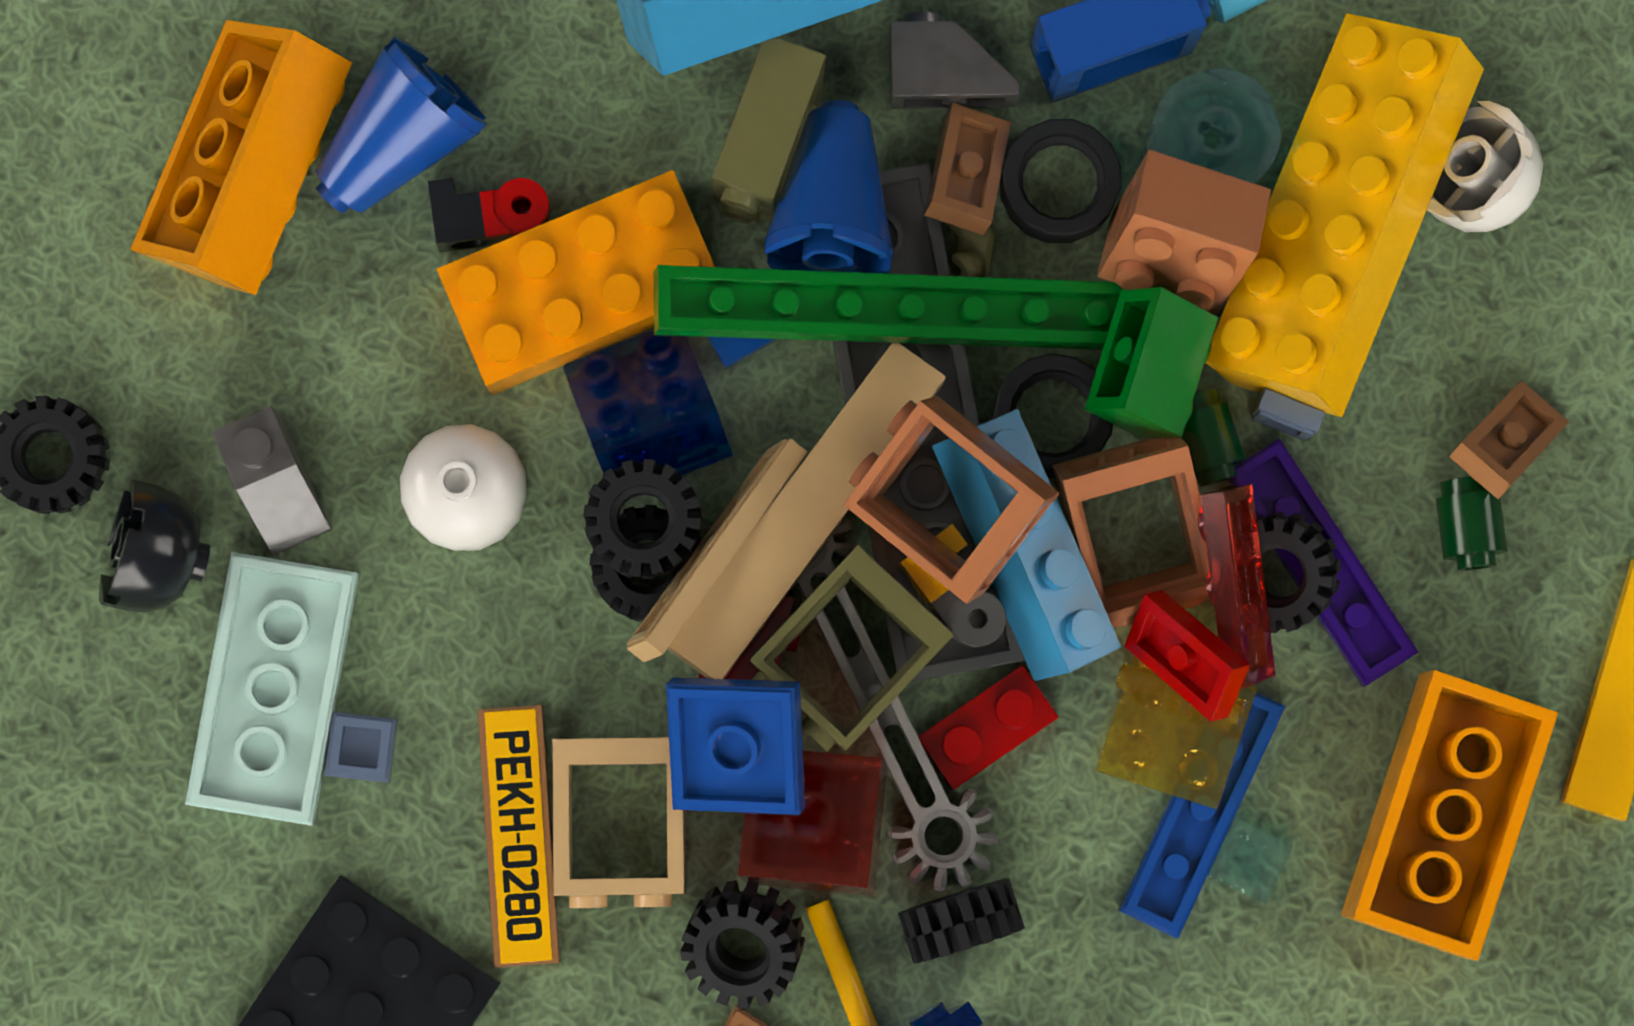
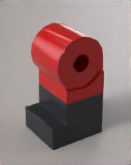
(485, 216)

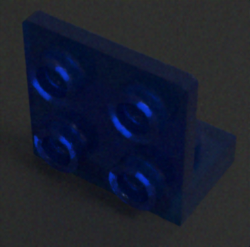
(648, 404)

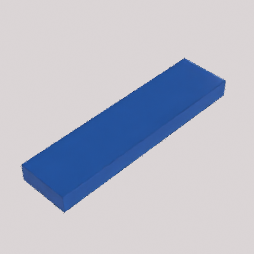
(1193, 833)

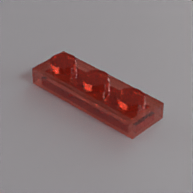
(1237, 578)

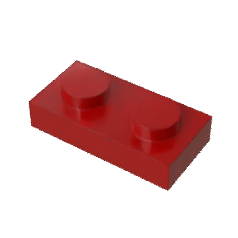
(1187, 655)
(987, 727)

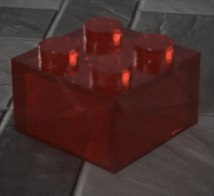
(832, 840)

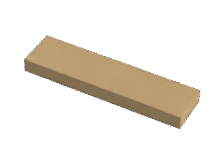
(715, 550)

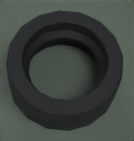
(1060, 133)
(1057, 368)

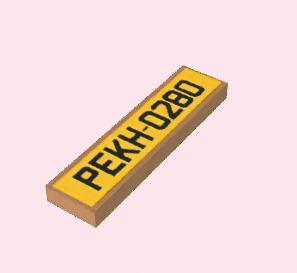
(518, 836)

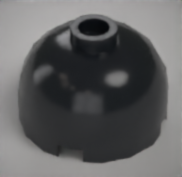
(152, 550)

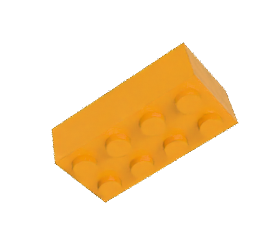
(571, 281)
(1449, 814)

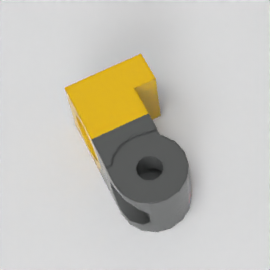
(971, 623)

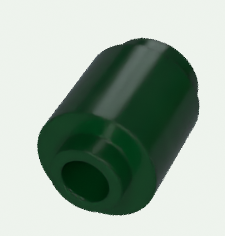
(1212, 439)
(1470, 524)

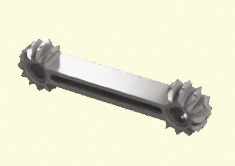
(864, 679)

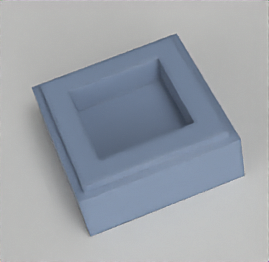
(1287, 415)
(361, 747)

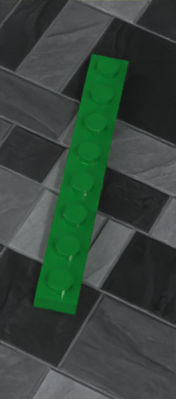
(882, 307)

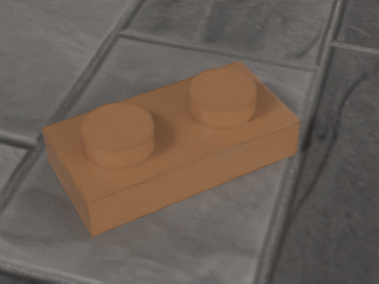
(967, 169)
(1509, 439)

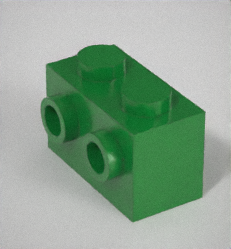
(1151, 363)

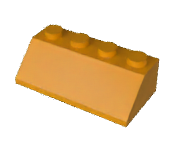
(242, 155)

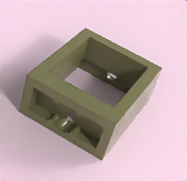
(767, 129)
(896, 603)

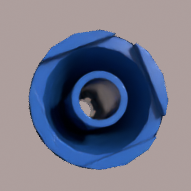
(395, 129)
(832, 198)

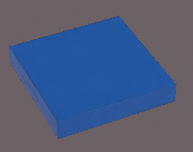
(736, 745)

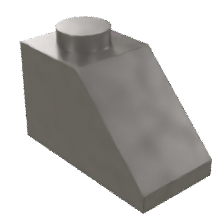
(943, 64)
(271, 479)

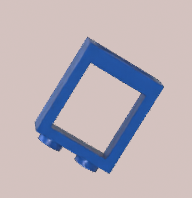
(1112, 40)

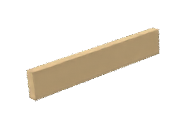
(800, 517)

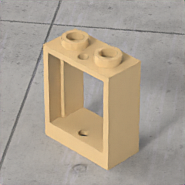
(595, 891)

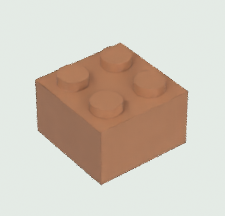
(1184, 231)

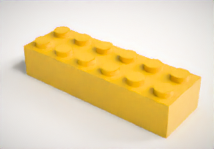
(1346, 212)

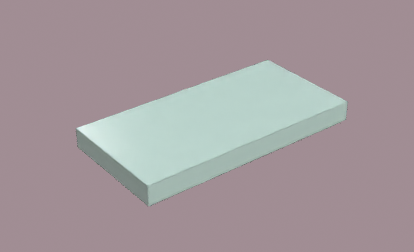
(272, 689)

